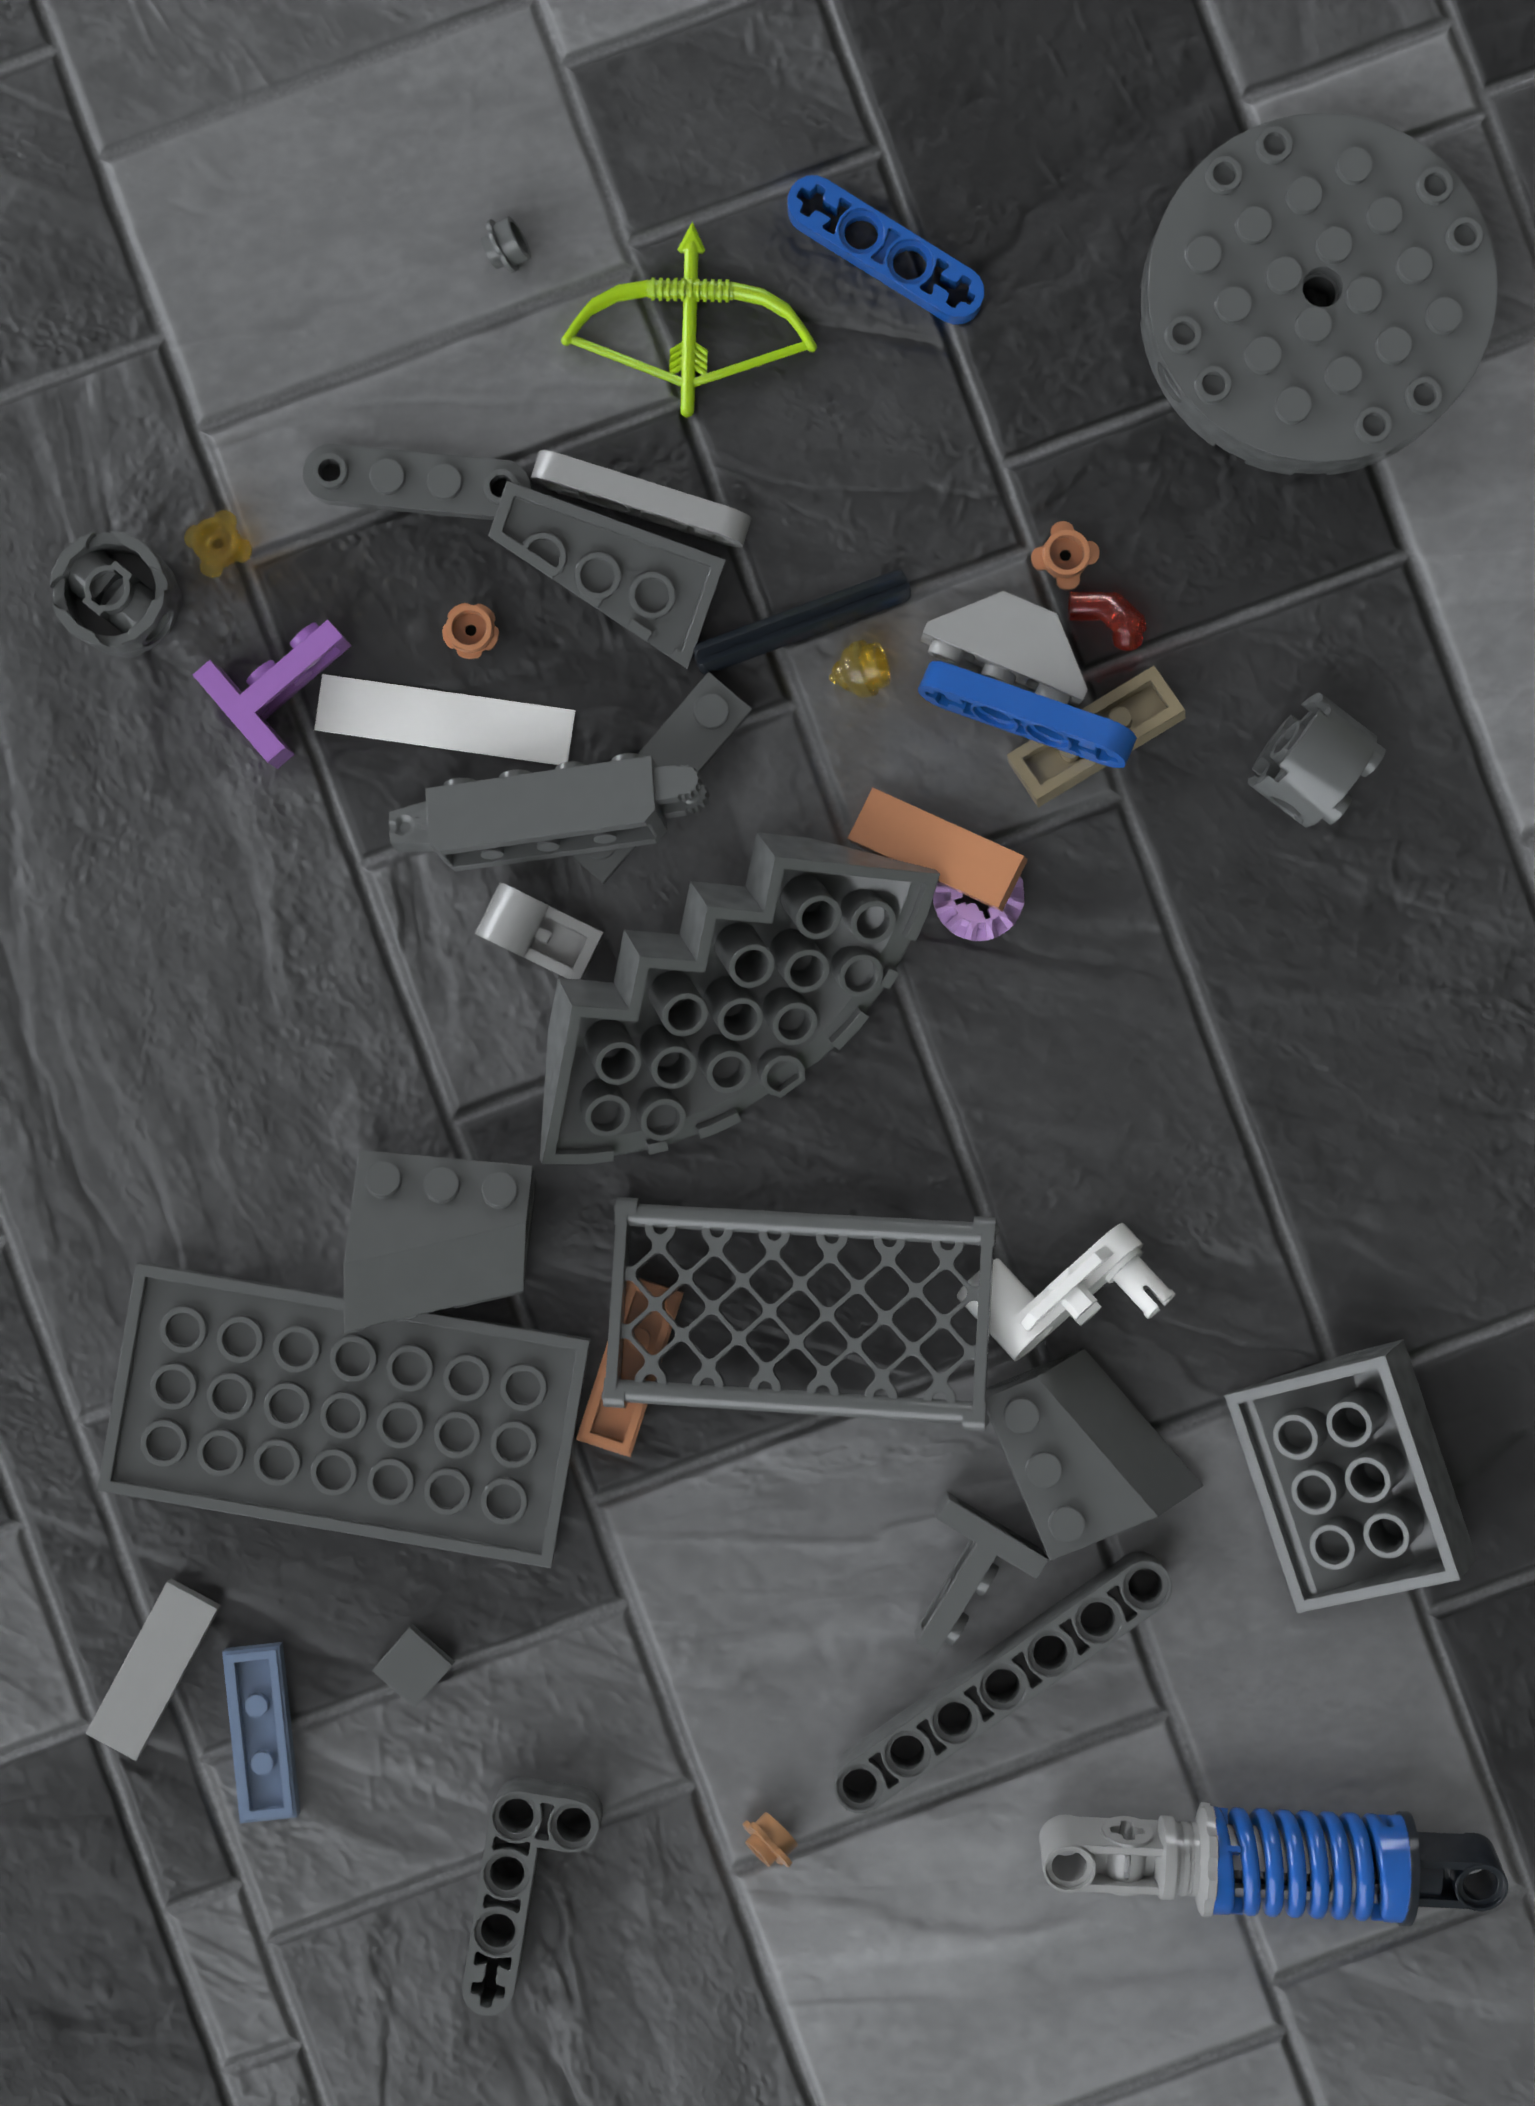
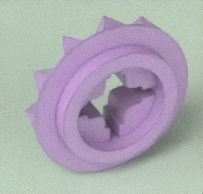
(969, 922)

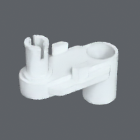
(1024, 1321)

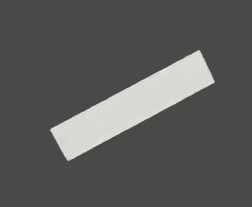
(444, 720)

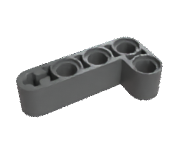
(514, 1894)

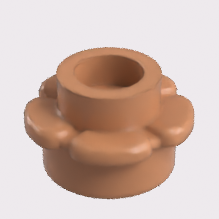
(455, 630)

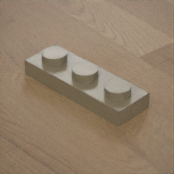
(1140, 704)

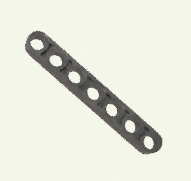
(988, 1707)

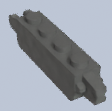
(548, 812)

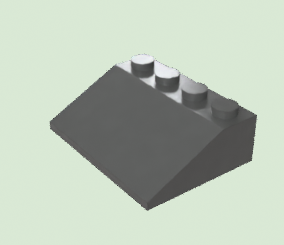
(1352, 1479)

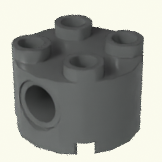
(115, 593)
(1316, 762)

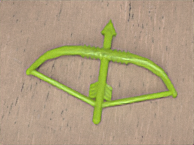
(688, 354)

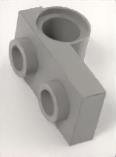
(539, 932)

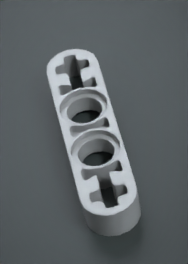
(640, 498)

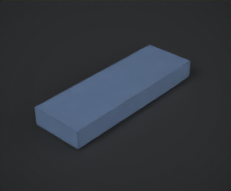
(261, 1732)

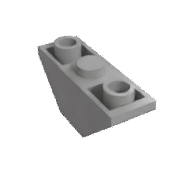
(1011, 644)

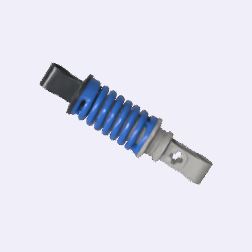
(1277, 1858)

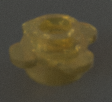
(203, 535)

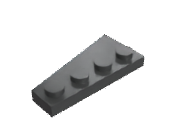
(621, 570)

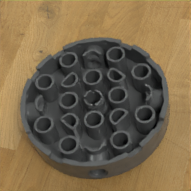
(1334, 212)

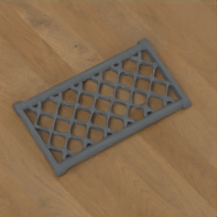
(620, 1392)

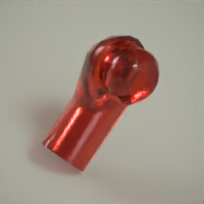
(1114, 612)

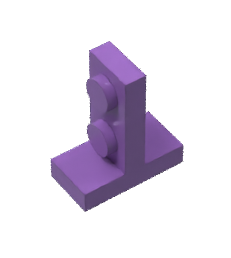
(273, 686)

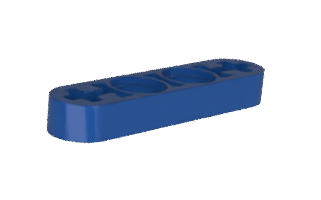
(890, 243)
(1027, 714)

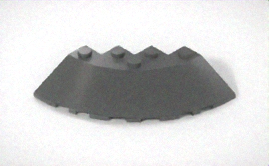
(729, 1004)

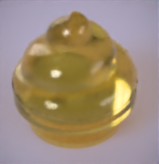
(862, 669)

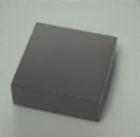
(413, 1666)

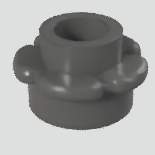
(505, 244)

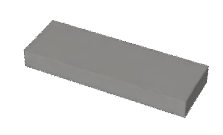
(153, 1669)

